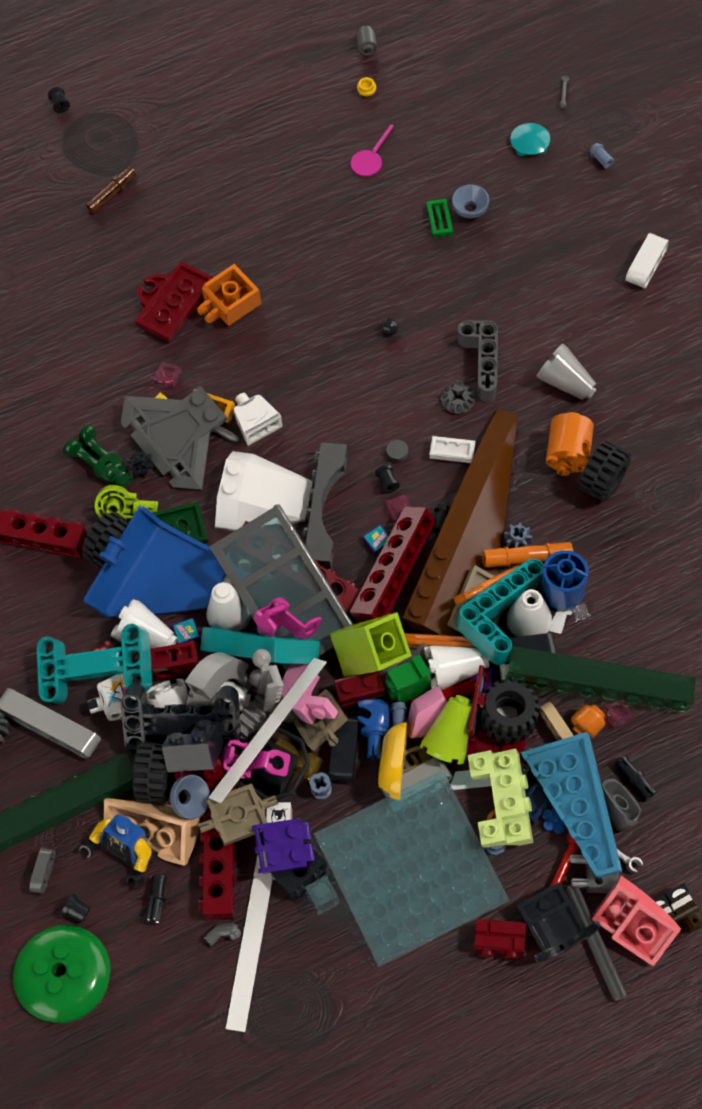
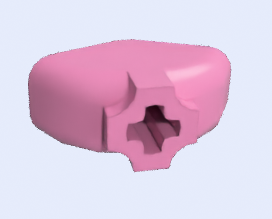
(424, 712)

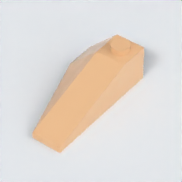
(164, 829)

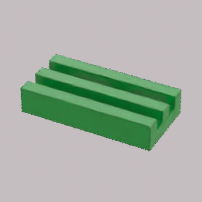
(441, 231)

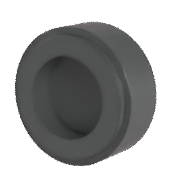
(397, 451)

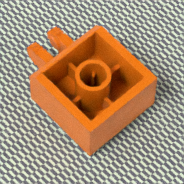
(229, 296)

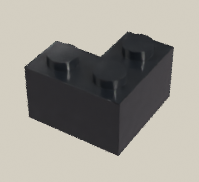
(194, 750)

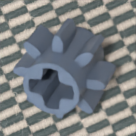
(514, 536)

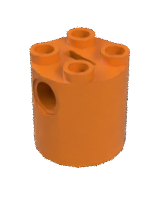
(569, 443)

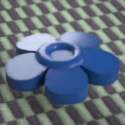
(553, 821)

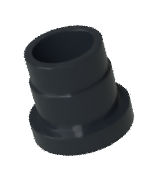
(75, 909)

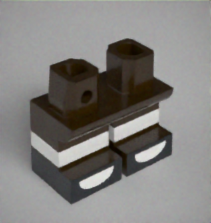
(681, 909)

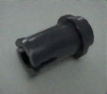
(440, 516)

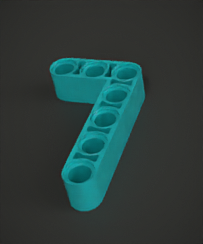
(495, 600)
(245, 644)

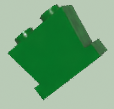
(408, 680)

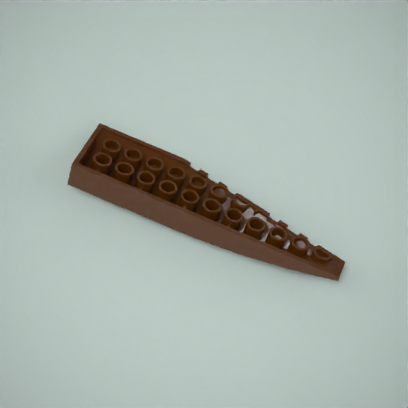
(471, 526)

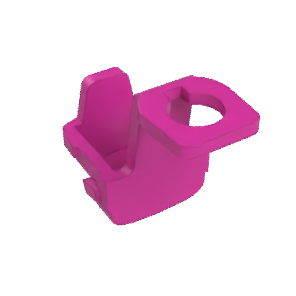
(276, 614)
(261, 760)

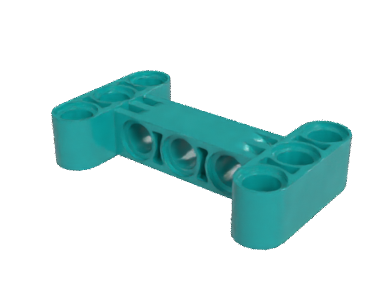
(93, 664)

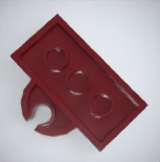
(171, 300)

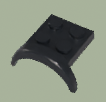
(554, 922)

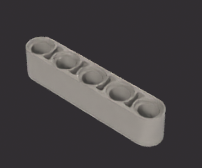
(48, 723)

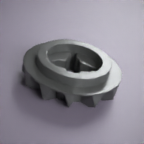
(458, 406)

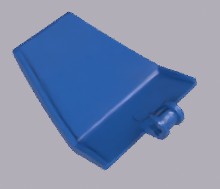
(155, 567)

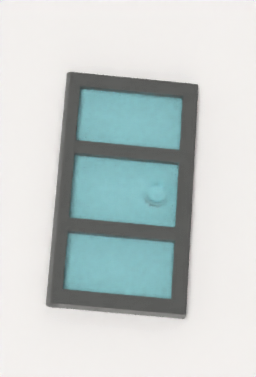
(272, 562)

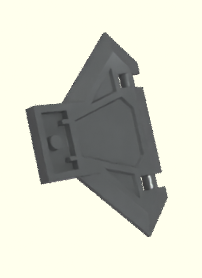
(175, 433)

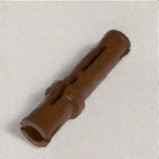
(117, 184)

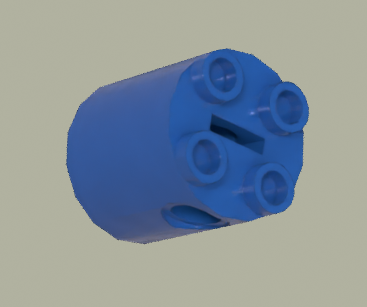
(564, 580)

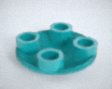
(530, 139)

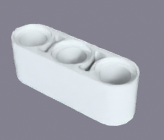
(647, 260)

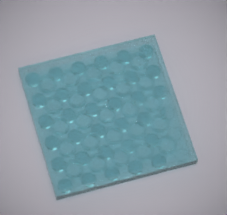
(411, 868)

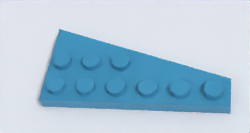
(575, 790)

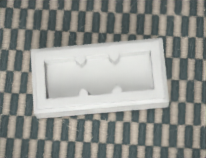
(452, 449)

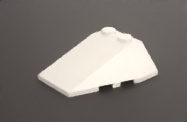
(256, 485)

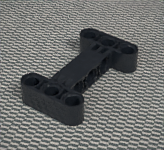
(176, 717)

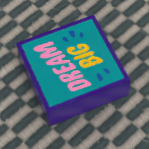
(376, 539)
(186, 631)

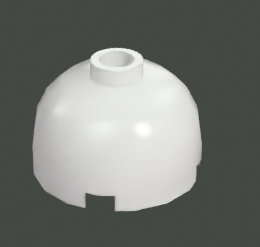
(167, 694)

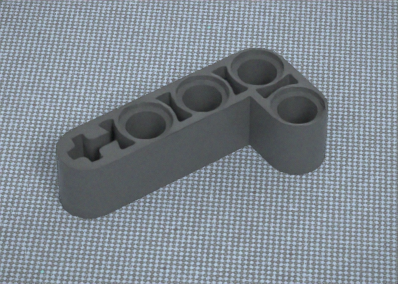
(486, 361)

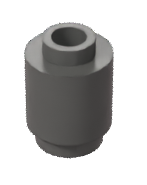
(366, 40)

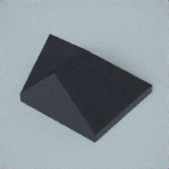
(273, 783)

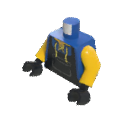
(123, 841)

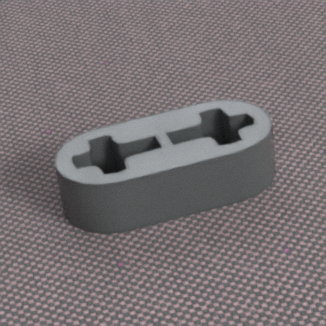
(42, 870)

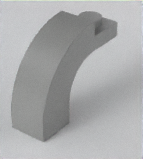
(214, 672)

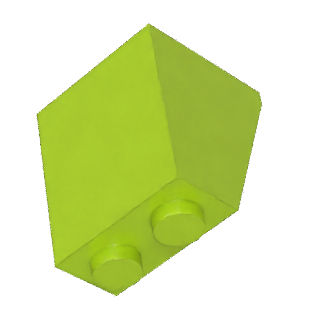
(370, 645)

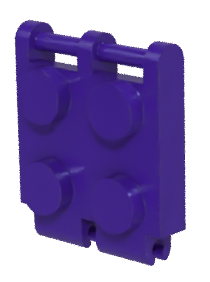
(283, 845)

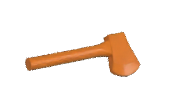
(482, 586)

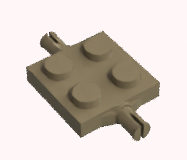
(321, 729)
(237, 814)

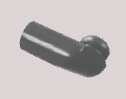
(222, 929)

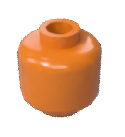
(589, 720)

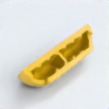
(392, 760)

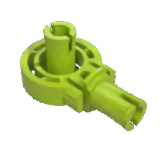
(123, 504)

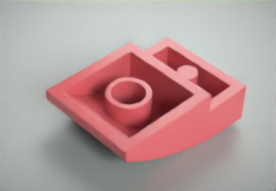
(636, 921)

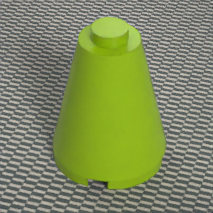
(449, 733)

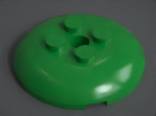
(74, 993)

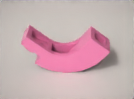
(308, 706)

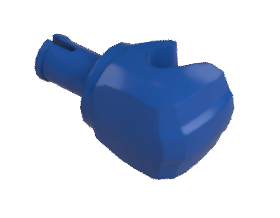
(375, 726)

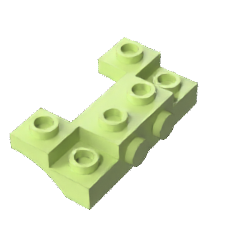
(510, 801)

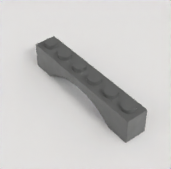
(330, 468)

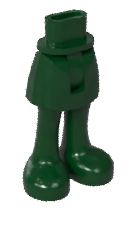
(108, 468)

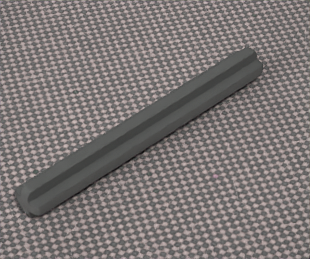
(597, 945)

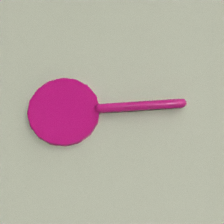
(368, 162)

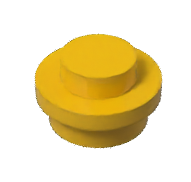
(366, 87)

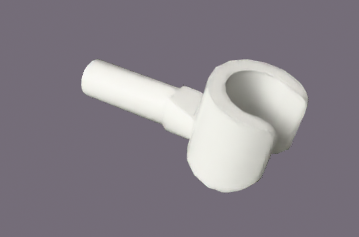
(627, 861)

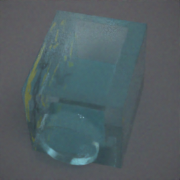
(322, 895)

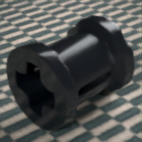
(58, 100)
(387, 479)

